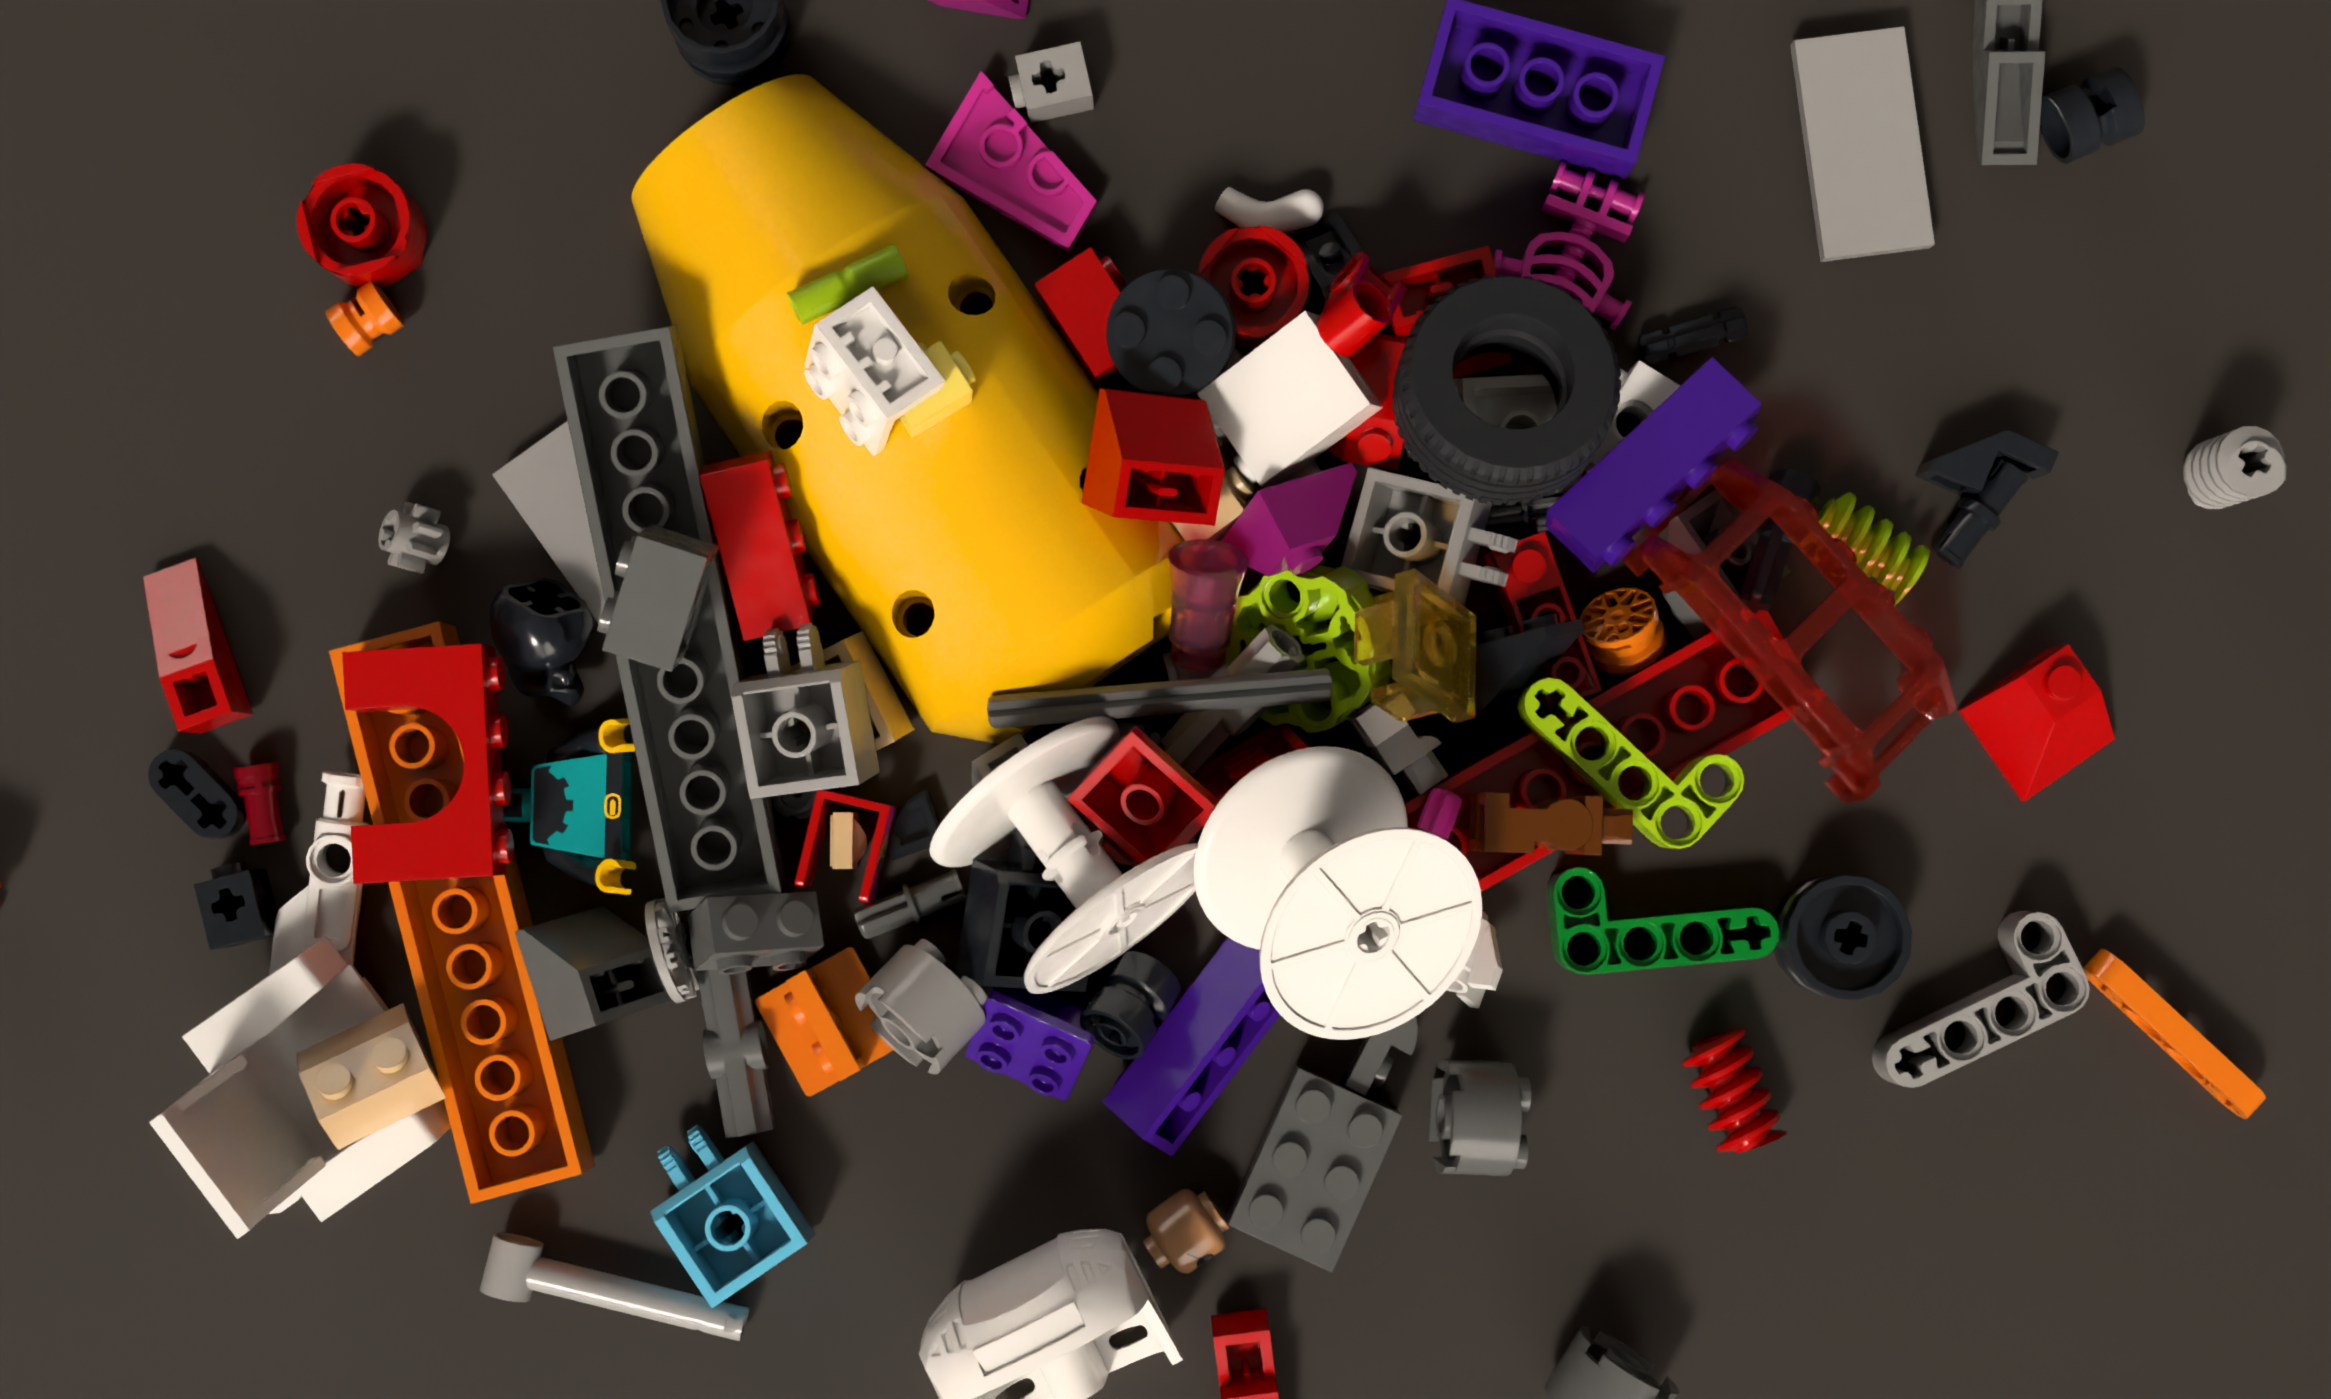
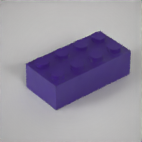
(1538, 88)

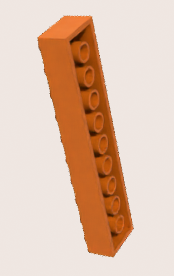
(500, 1073)

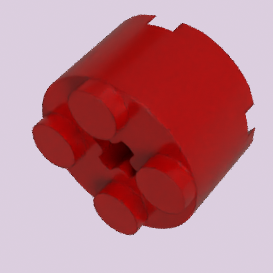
(336, 210)
(1264, 255)

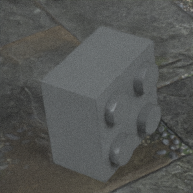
(658, 597)

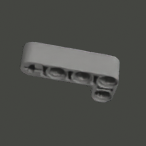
(1977, 1010)

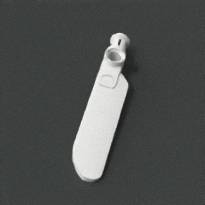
(331, 899)

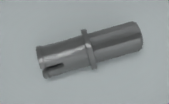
(910, 904)

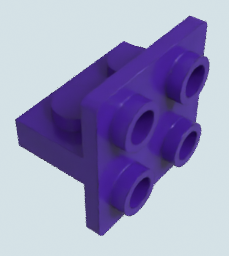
(1032, 1040)

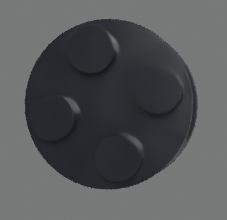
(1171, 332)

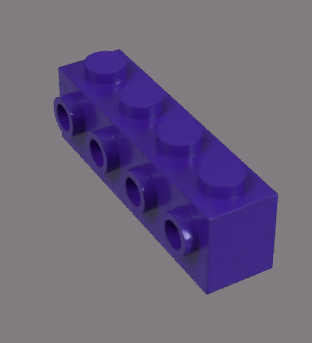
(1653, 465)
(1195, 1049)

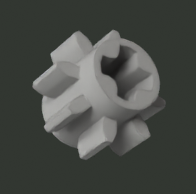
(414, 537)

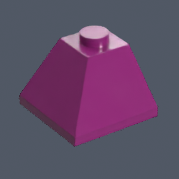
(1293, 521)

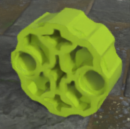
(1321, 595)

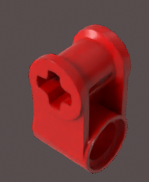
(1357, 306)

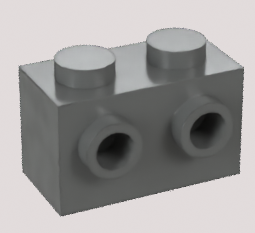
(755, 932)

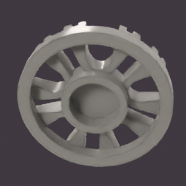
(668, 946)

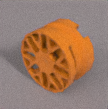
(1625, 635)

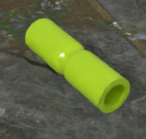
(840, 287)

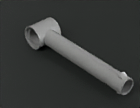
(517, 1268)

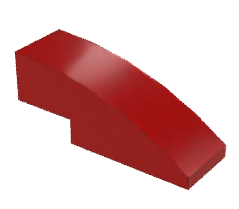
(1244, 1355)

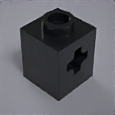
(248, 923)

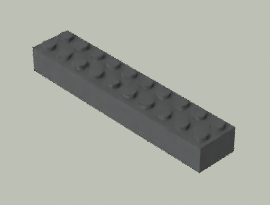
(641, 469)

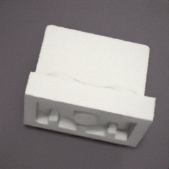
(868, 368)

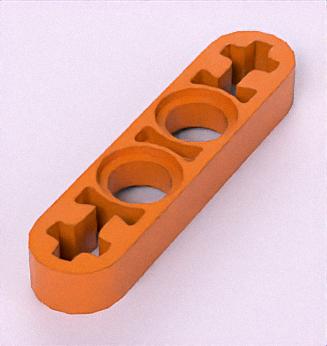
(2173, 1034)

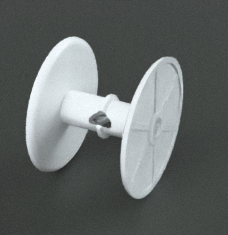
(1032, 795)
(1337, 893)

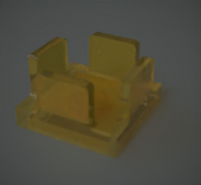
(1430, 649)

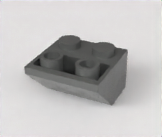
(589, 970)

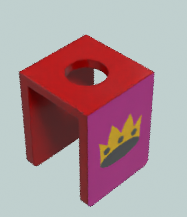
(816, 832)

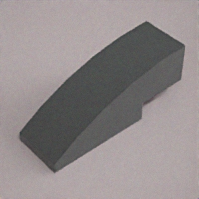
(2007, 80)

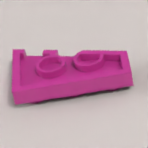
(1007, 167)

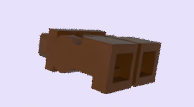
(1570, 824)

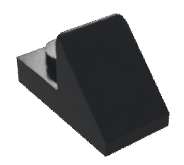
(1326, 250)

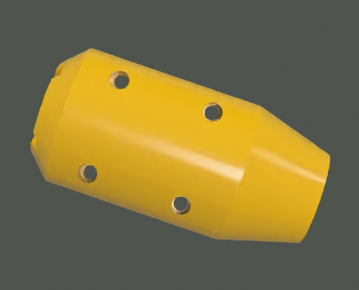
(966, 514)

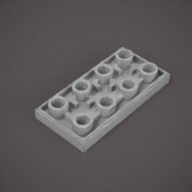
(1862, 144)
(550, 499)

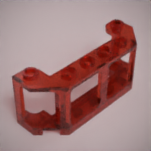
(1777, 661)

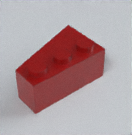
(760, 544)

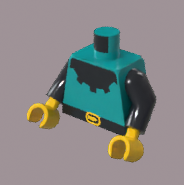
(582, 806)

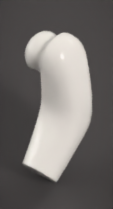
(1285, 214)

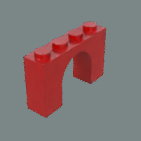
(462, 690)

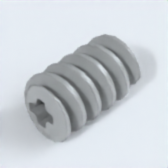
(2234, 468)

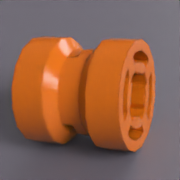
(364, 318)

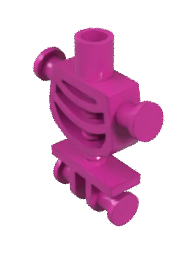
(1577, 242)

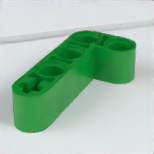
(1662, 930)

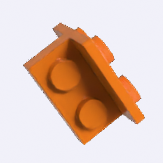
(820, 1023)

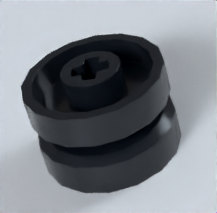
(1874, 941)

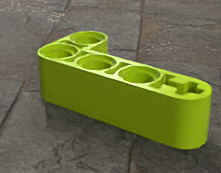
(1618, 754)

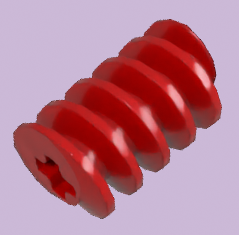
(1732, 1092)

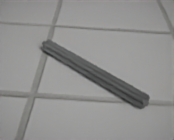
(1160, 698)

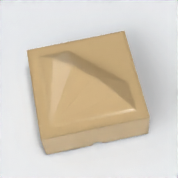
(846, 840)

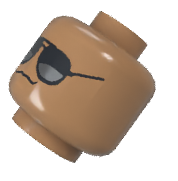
(1185, 1231)

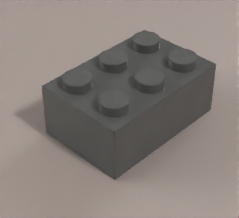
(1313, 1167)

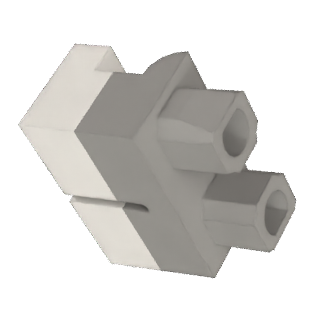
(1398, 748)

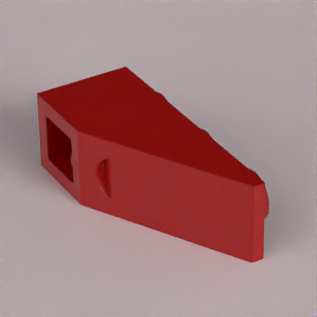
(1538, 590)
(193, 650)

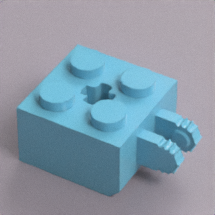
(694, 1217)

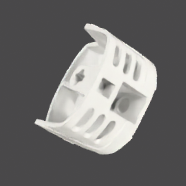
(1045, 1322)

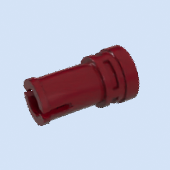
(260, 789)

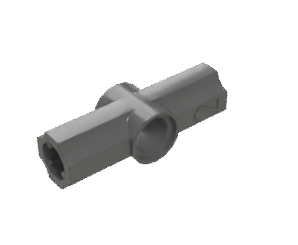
(736, 1053)

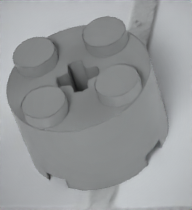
(923, 1006)

